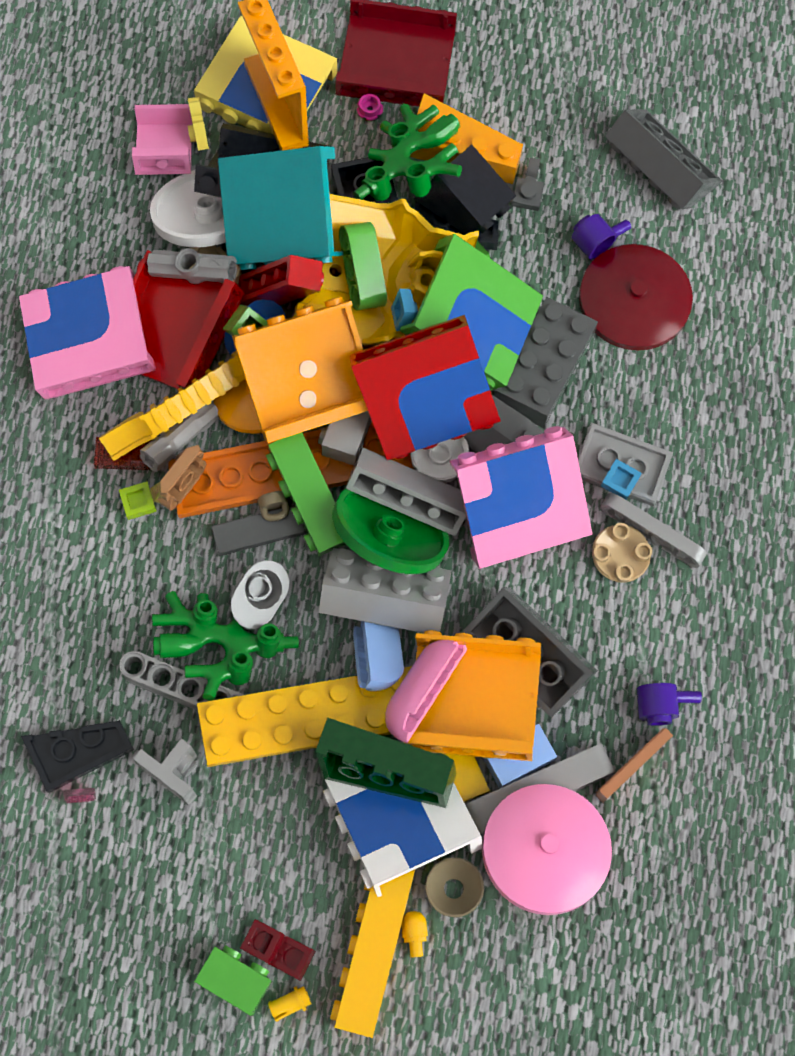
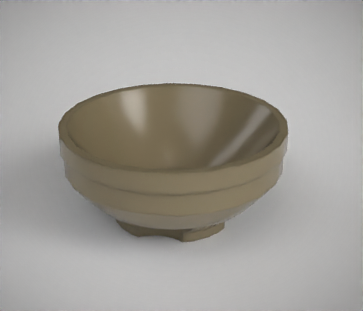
(470, 879)

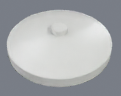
(186, 215)

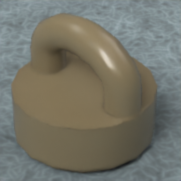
(273, 501)

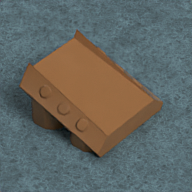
(179, 478)

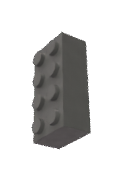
(547, 361)

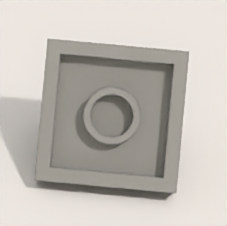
(177, 764)

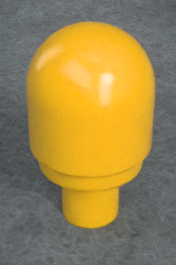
(414, 932)

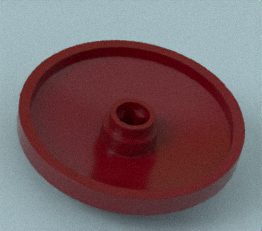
(636, 296)

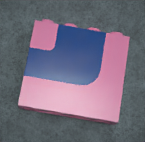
(85, 333)
(523, 496)

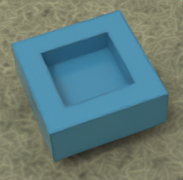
(403, 308)
(621, 479)

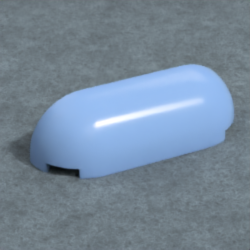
(377, 656)

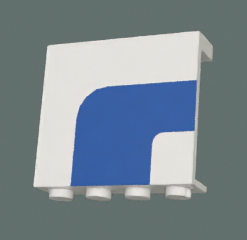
(399, 833)

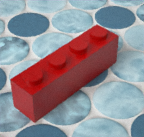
(282, 280)

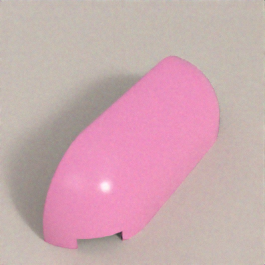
(421, 687)

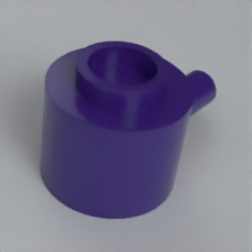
(596, 236)
(660, 702)

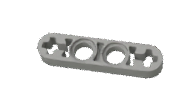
(654, 530)

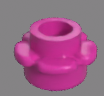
(372, 101)

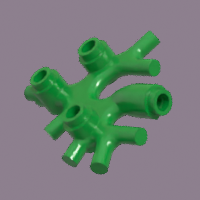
(404, 141)
(203, 630)

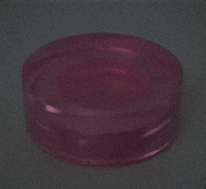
(79, 795)

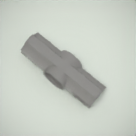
(177, 264)

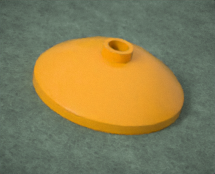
(238, 410)

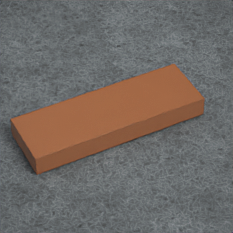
(633, 764)

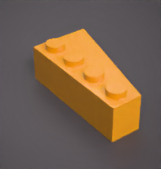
(496, 148)

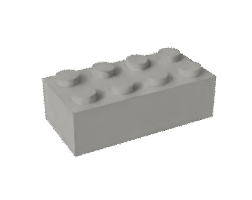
(383, 597)

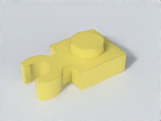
(197, 130)

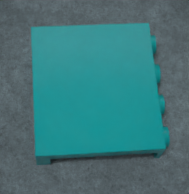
(277, 206)

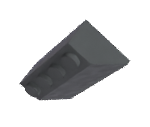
(662, 158)
(561, 666)

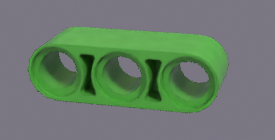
(363, 265)

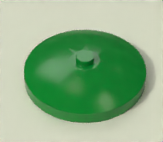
(388, 536)

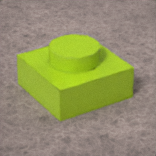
(137, 500)

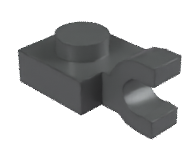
(528, 190)

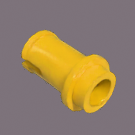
(289, 1003)

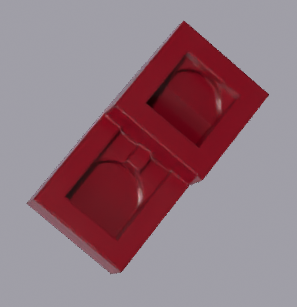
(277, 950)

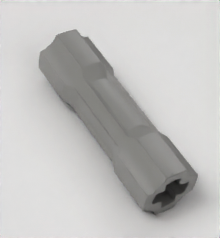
(164, 447)

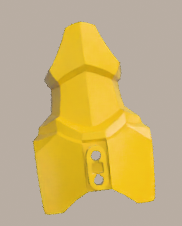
(406, 256)

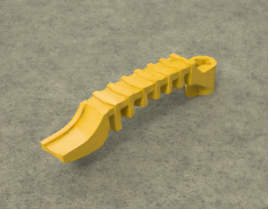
(145, 427)

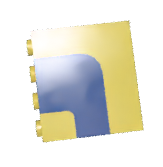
(229, 90)

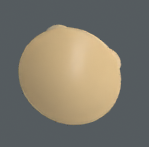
(621, 553)

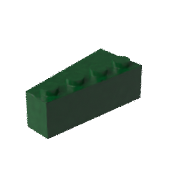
(384, 764)

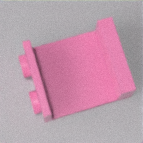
(162, 140)

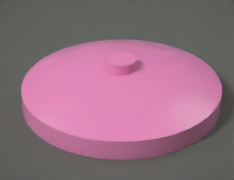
(546, 849)

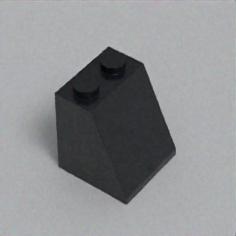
(472, 197)

